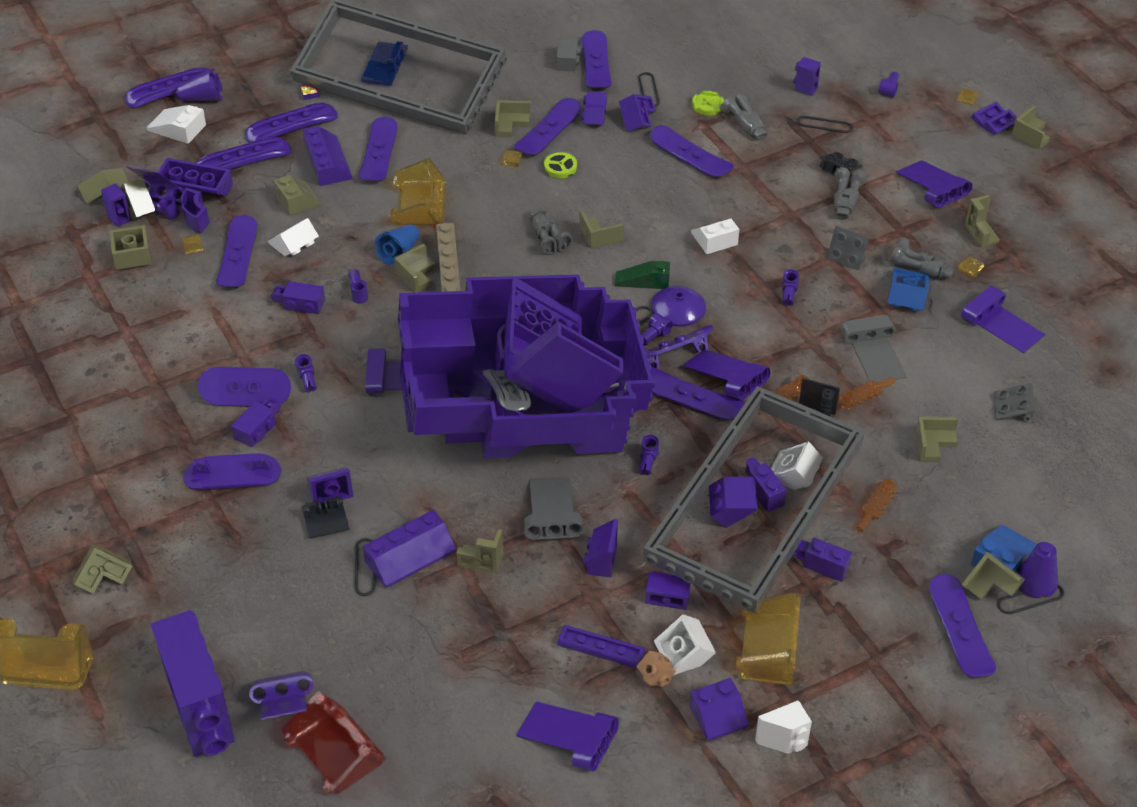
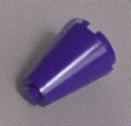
(201, 88)
(1040, 571)

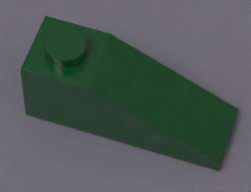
(646, 275)

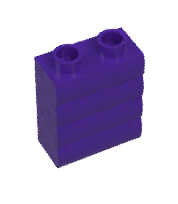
(194, 683)

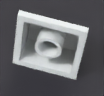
(717, 236)
(294, 238)
(797, 465)
(685, 644)
(784, 728)

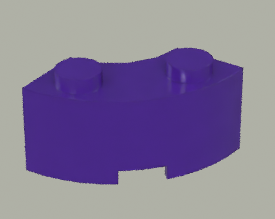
(595, 106)
(194, 211)

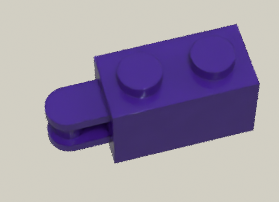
(300, 297)
(255, 422)
(768, 487)
(824, 558)

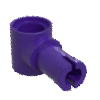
(890, 85)
(167, 207)
(790, 286)
(358, 287)
(657, 325)
(306, 373)
(648, 454)

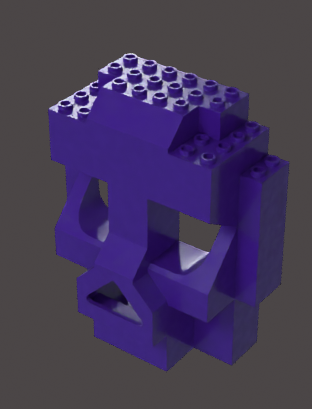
(461, 333)

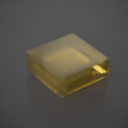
(968, 96)
(511, 158)
(192, 244)
(971, 267)

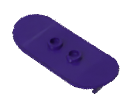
(695, 338)
(243, 385)
(232, 471)

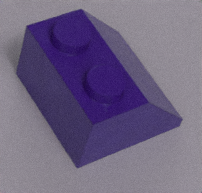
(330, 485)
(732, 499)
(602, 549)
(718, 709)

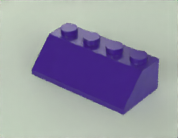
(326, 156)
(197, 176)
(408, 548)

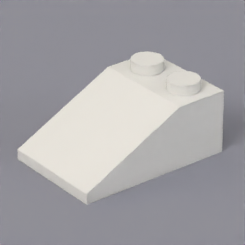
(179, 123)

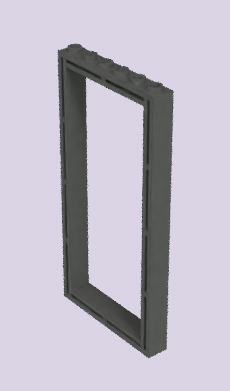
(461, 123)
(712, 581)

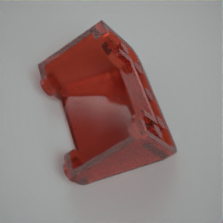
(333, 743)

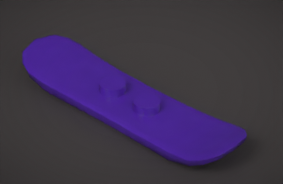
(596, 59)
(159, 88)
(290, 121)
(550, 127)
(379, 149)
(247, 153)
(690, 153)
(237, 252)
(695, 397)
(961, 627)

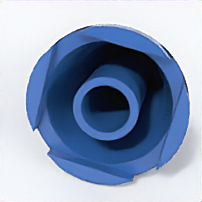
(396, 242)

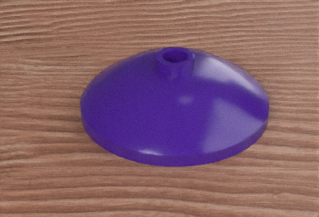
(679, 305)

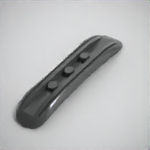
(507, 393)

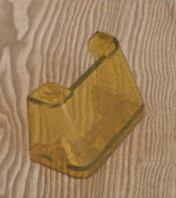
(421, 194)
(771, 640)
(44, 660)

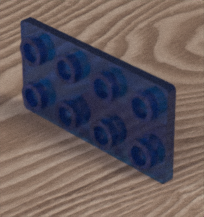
(384, 63)

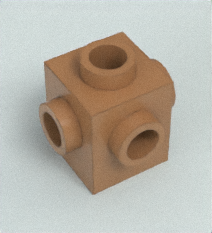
(656, 669)

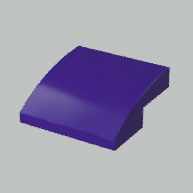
(994, 118)

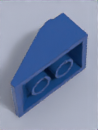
(908, 289)
(1006, 546)

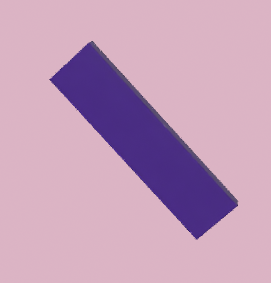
(601, 646)

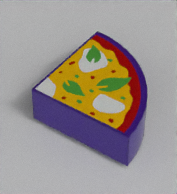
(309, 92)

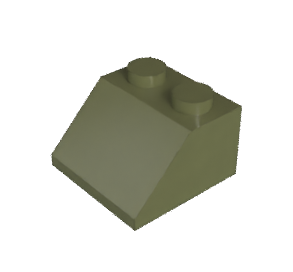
(295, 194)

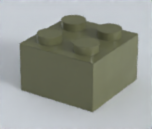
(130, 247)

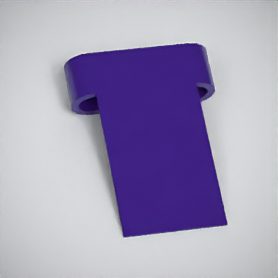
(158, 184)
(942, 185)
(988, 313)
(381, 374)
(741, 375)
(282, 703)
(572, 730)

